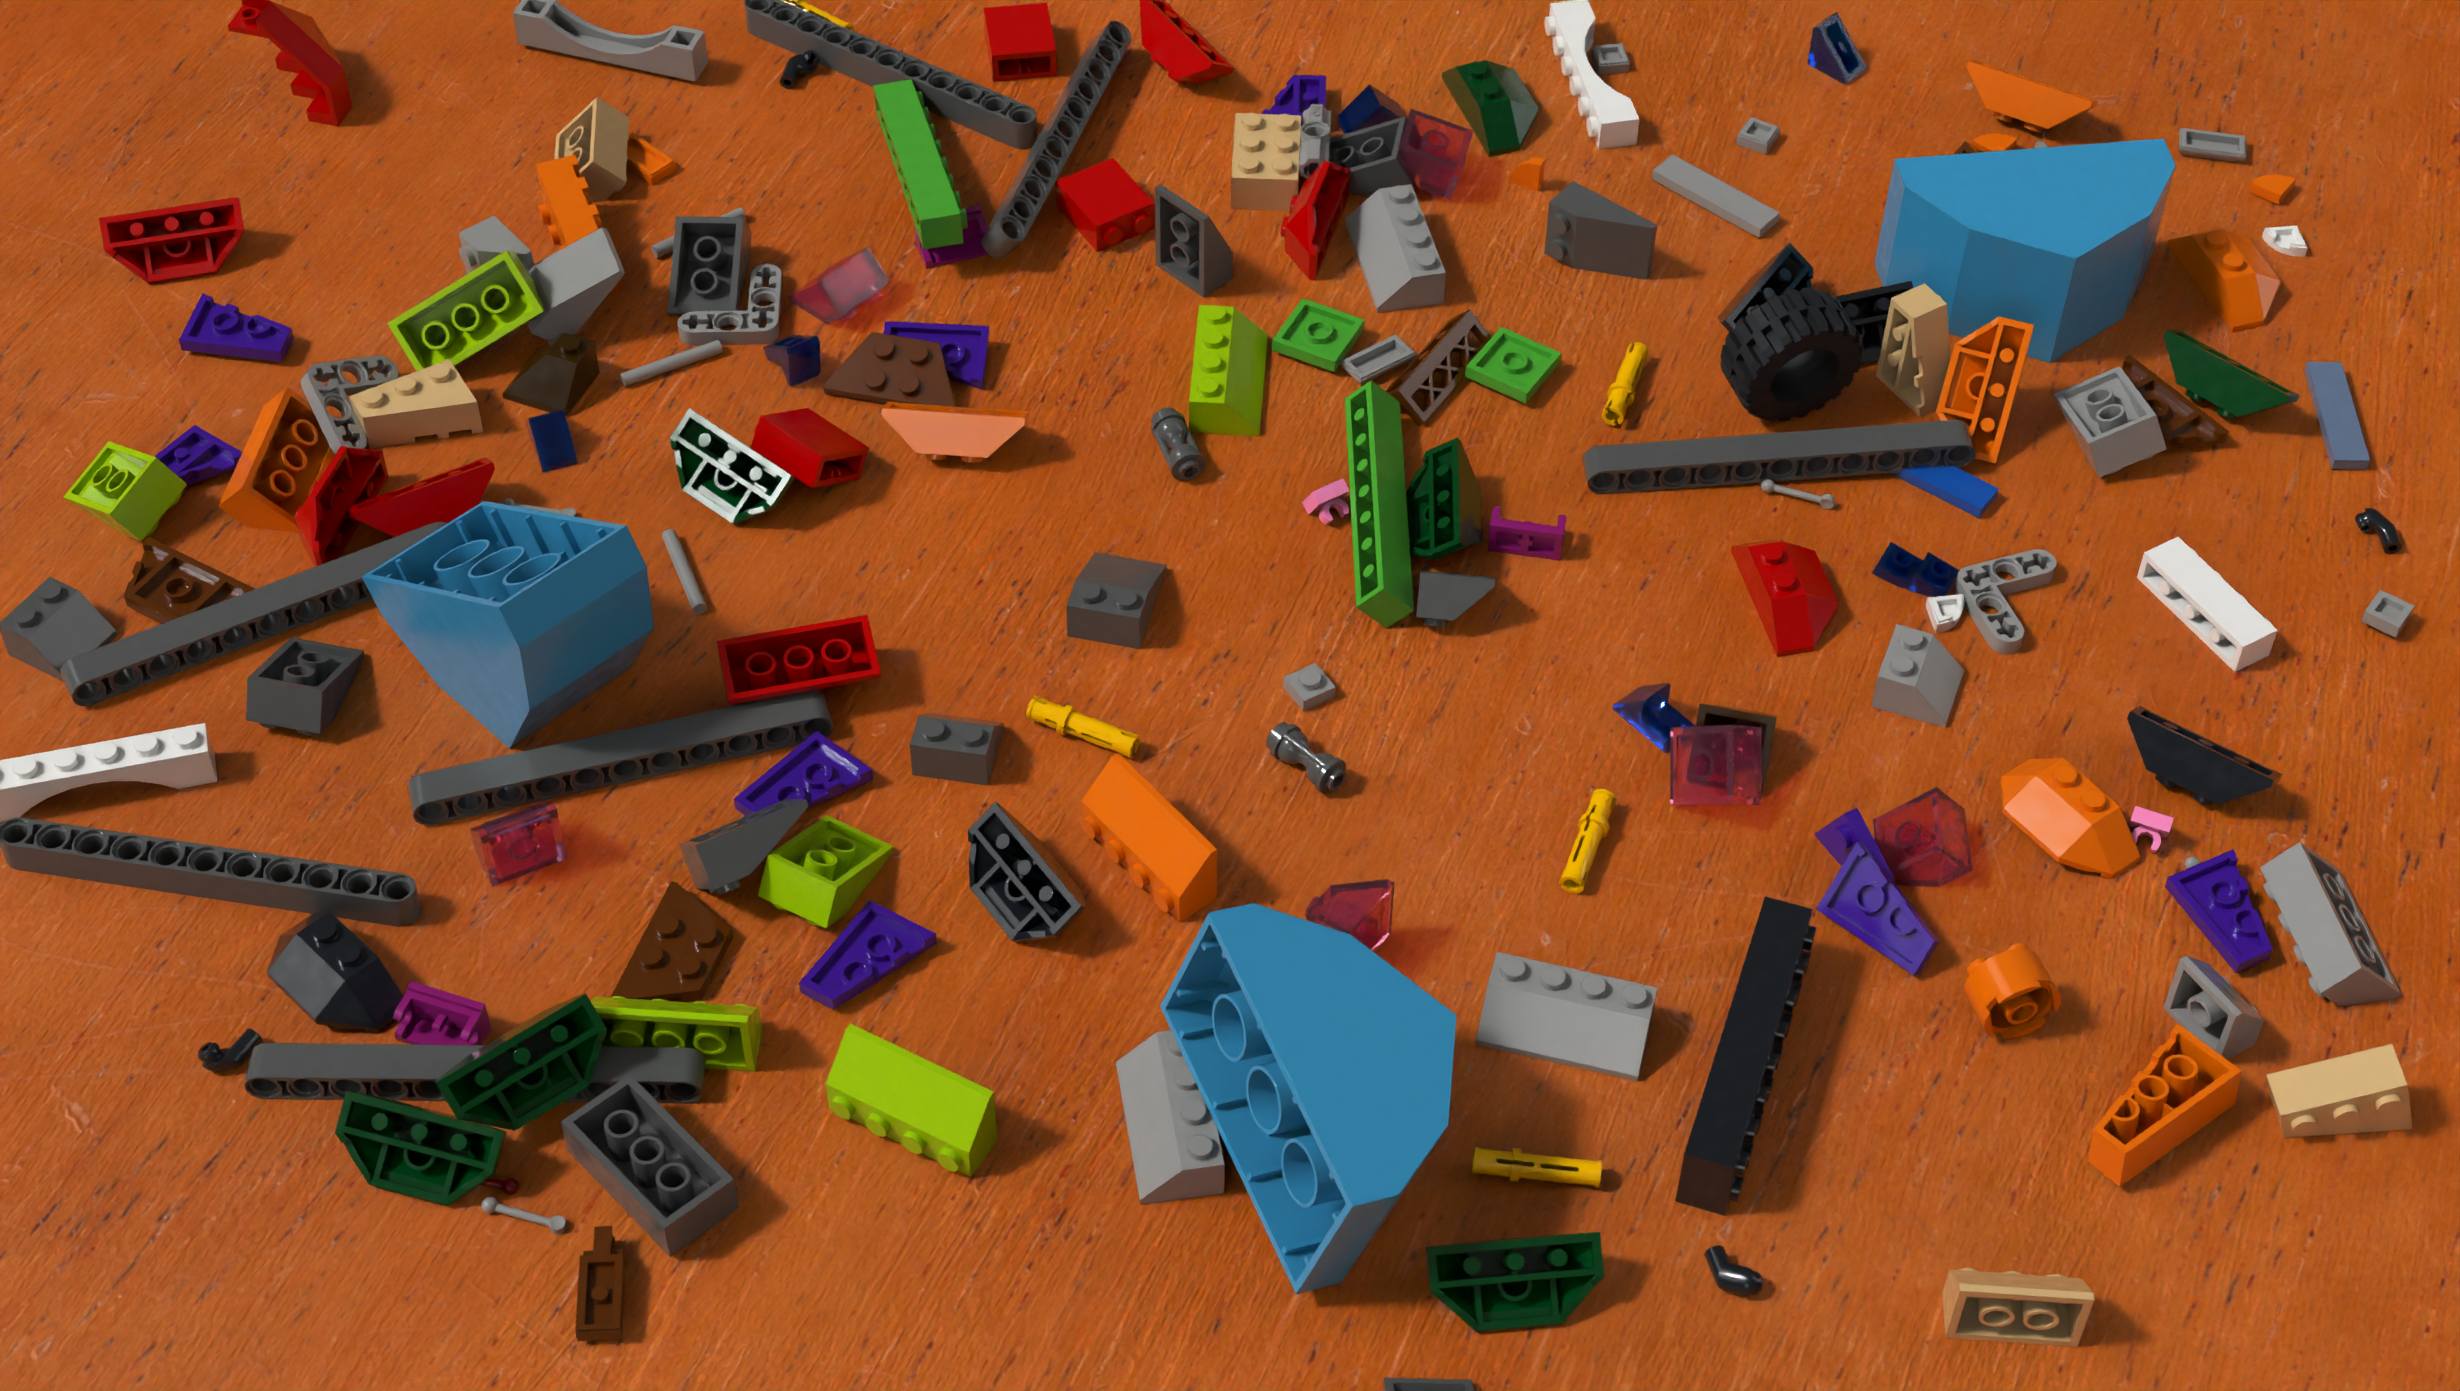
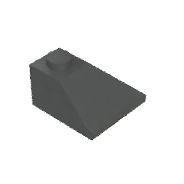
(1449, 595)

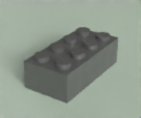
(650, 1165)

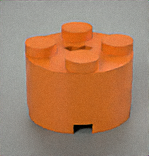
(2011, 992)

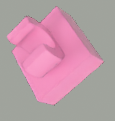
(1328, 497)
(2151, 824)

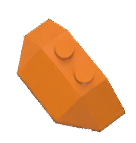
(2026, 98)
(2229, 275)
(1985, 382)
(953, 430)
(2068, 816)

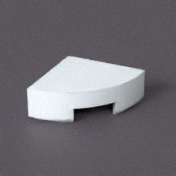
(2286, 240)
(1945, 611)

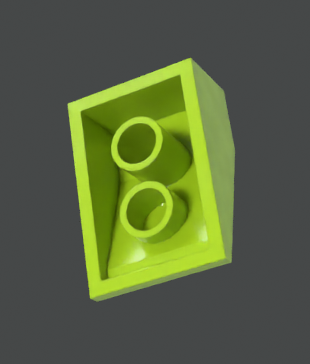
(126, 490)
(822, 871)

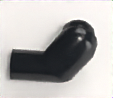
(799, 66)
(2384, 528)
(233, 1057)
(1730, 1276)

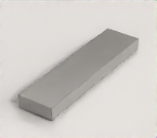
(1715, 196)

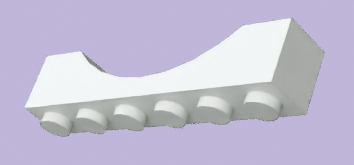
(1608, 113)
(166, 757)

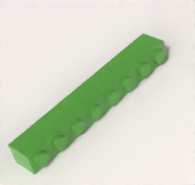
(920, 164)
(1378, 505)

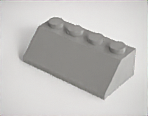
(1396, 250)
(2327, 928)
(1566, 1016)
(1168, 1124)

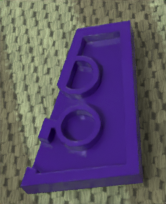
(232, 333)
(961, 345)
(809, 772)
(2221, 909)
(1877, 911)
(864, 954)

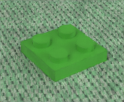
(1318, 334)
(1513, 365)

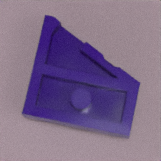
(1299, 95)
(199, 456)
(1843, 834)

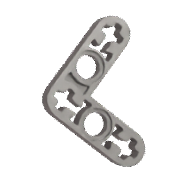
(747, 321)
(336, 393)
(2030, 570)

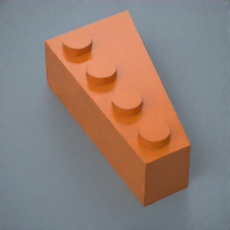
(566, 203)
(2164, 1106)

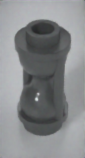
(1170, 432)
(1293, 747)

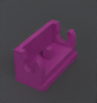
(969, 249)
(1526, 537)
(440, 1018)

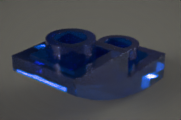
(1925, 576)

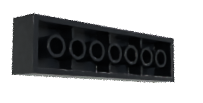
(1746, 1057)

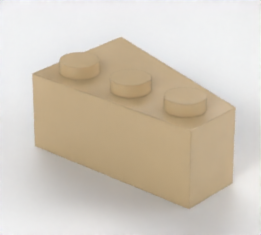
(1916, 348)
(416, 406)
(2342, 1095)

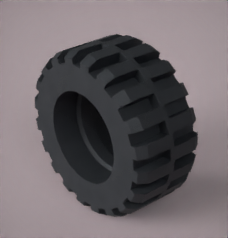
(1791, 354)

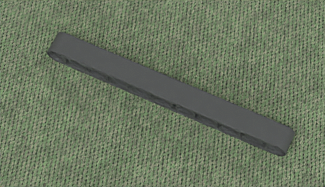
(880, 64)
(1056, 141)
(1777, 456)
(229, 624)
(617, 757)
(210, 871)
(410, 1071)

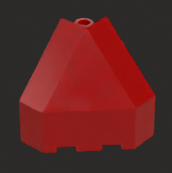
(302, 52)

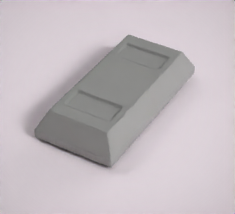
(2212, 145)
(1378, 360)

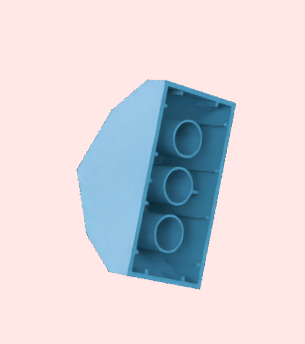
(2028, 235)
(518, 611)
(1316, 1074)

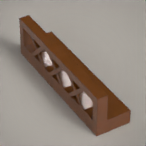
(1428, 360)

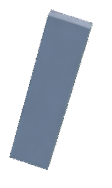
(2336, 415)

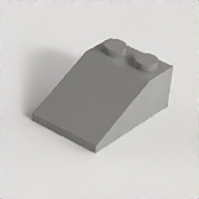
(574, 283)
(2111, 421)

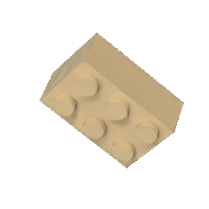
(1265, 161)

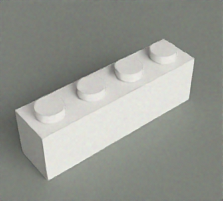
(2207, 604)

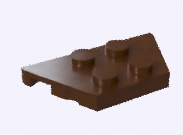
(893, 371)
(2179, 419)
(175, 585)
(676, 951)

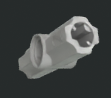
(1314, 139)

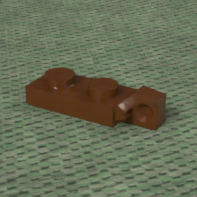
(601, 1289)

